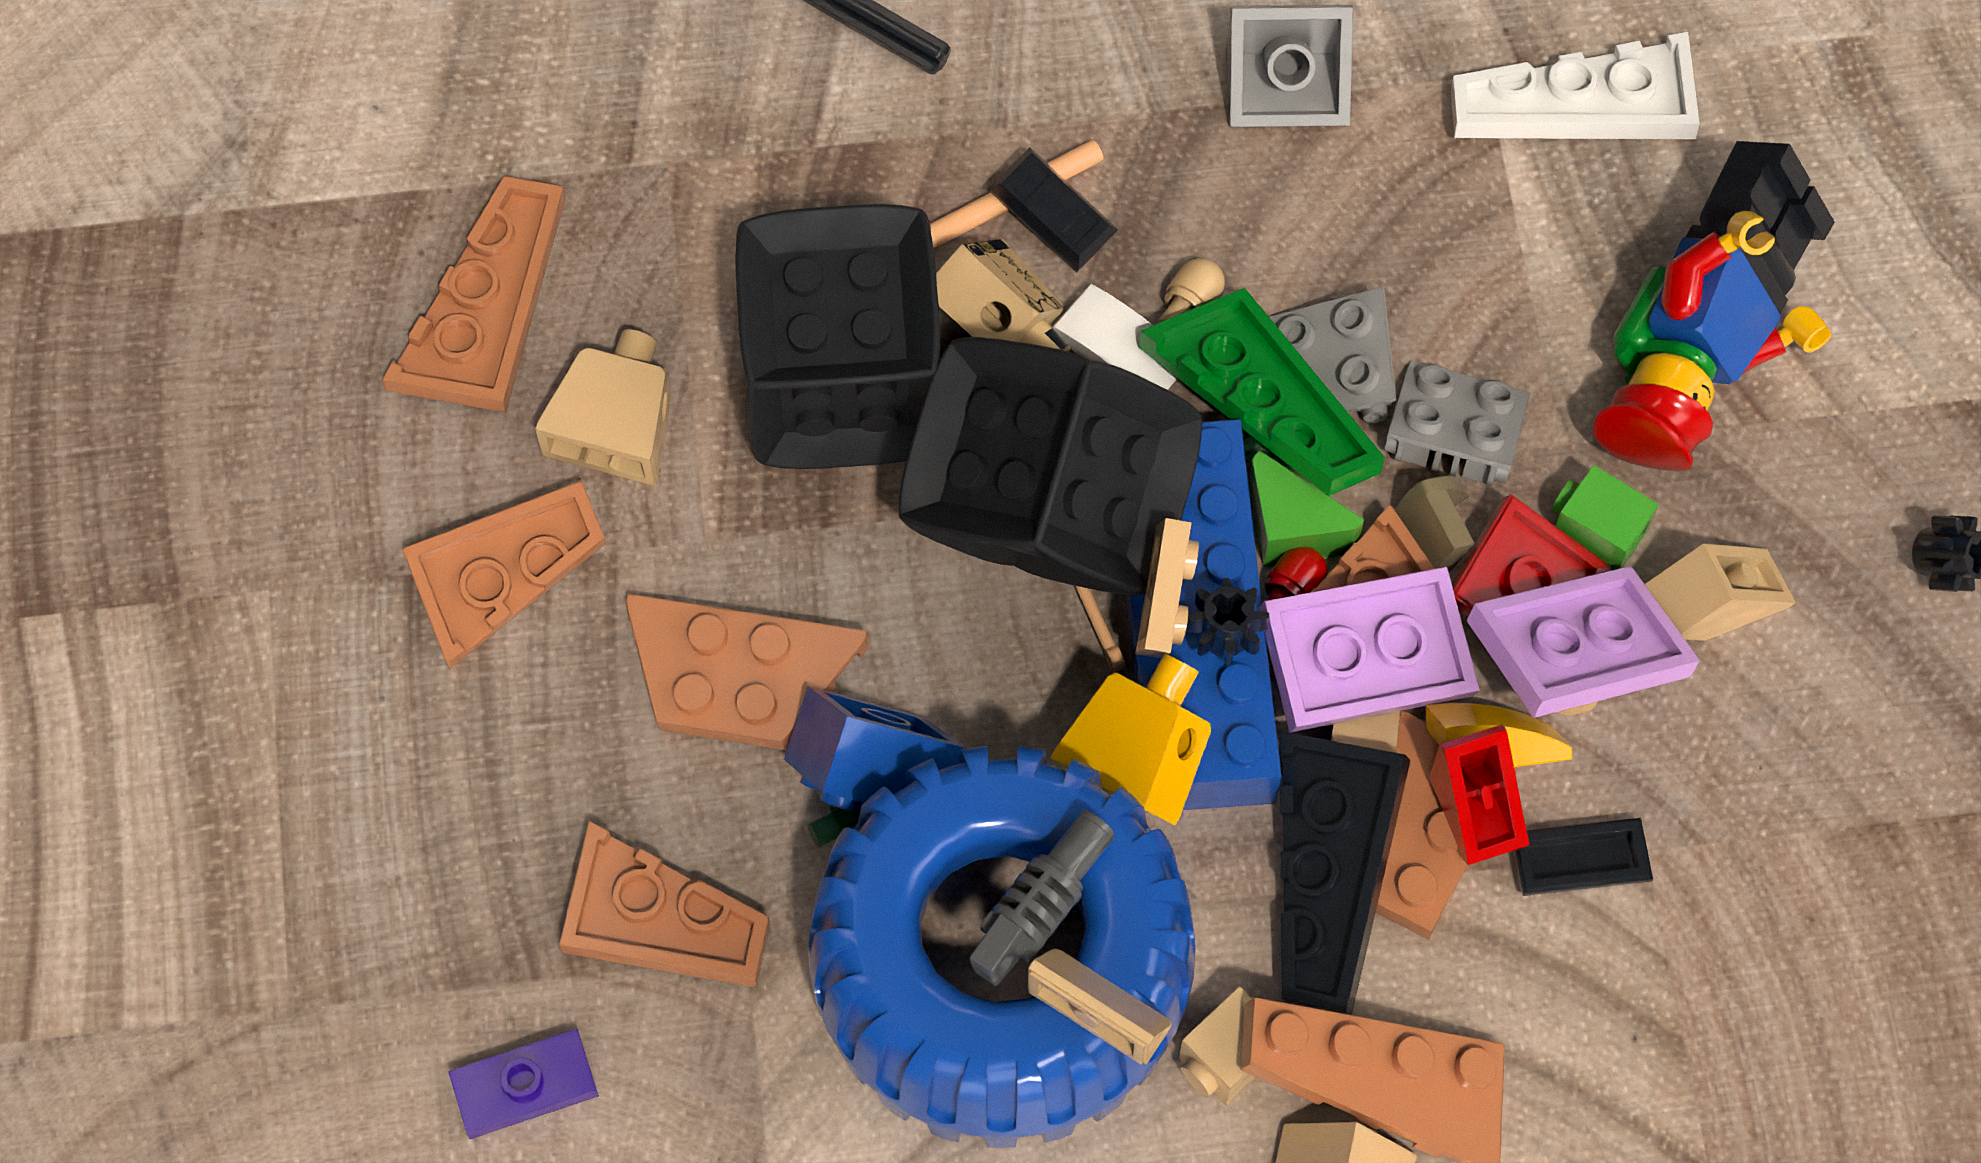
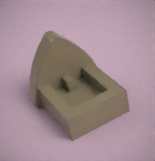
(1434, 521)

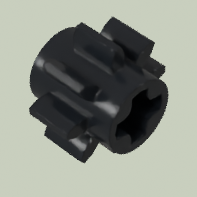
(1949, 553)
(1224, 605)

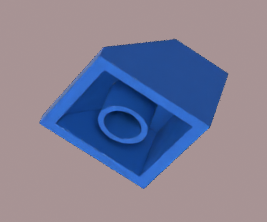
(859, 746)

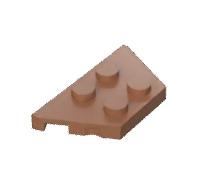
(733, 669)

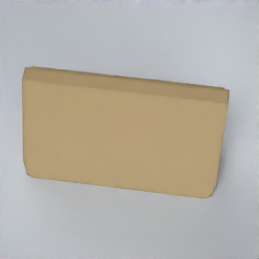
(1097, 1005)

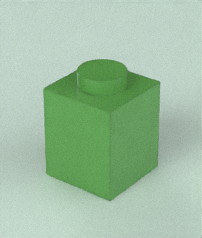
(1604, 516)

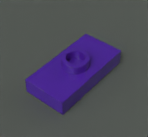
(523, 1084)

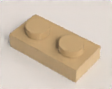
(1171, 561)

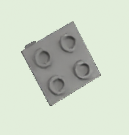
(1347, 349)
(1457, 418)

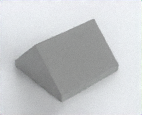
(1289, 65)

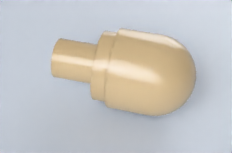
(1193, 285)

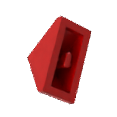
(1480, 794)

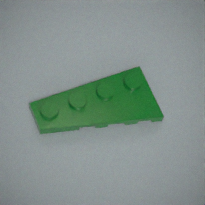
(1255, 375)

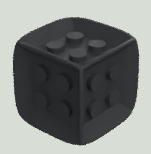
(836, 332)
(1048, 463)

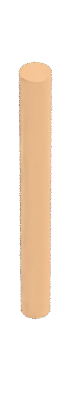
(989, 206)

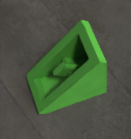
(1297, 514)

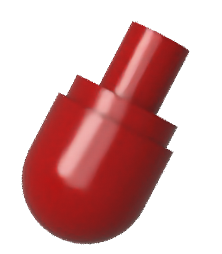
(1296, 573)

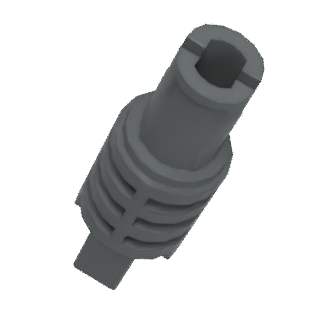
(1039, 899)

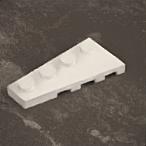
(1598, 97)

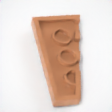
(485, 305)

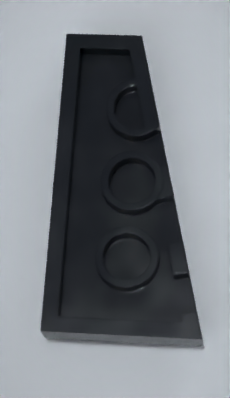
(1336, 845)

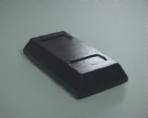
(1053, 209)
(1583, 857)

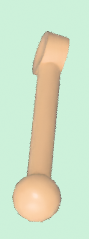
(1112, 652)

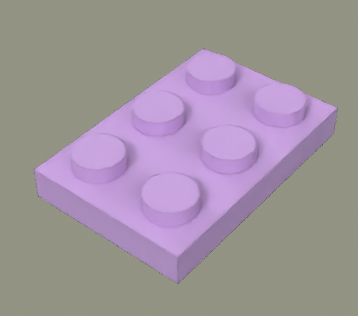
(1582, 641)
(1368, 649)

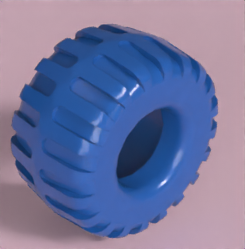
(964, 1058)

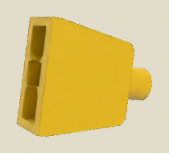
(1142, 738)

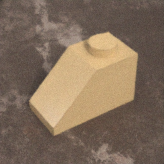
(1720, 590)

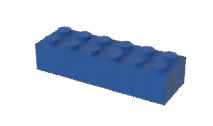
(1237, 700)

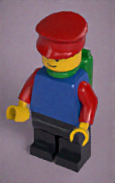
(1715, 307)

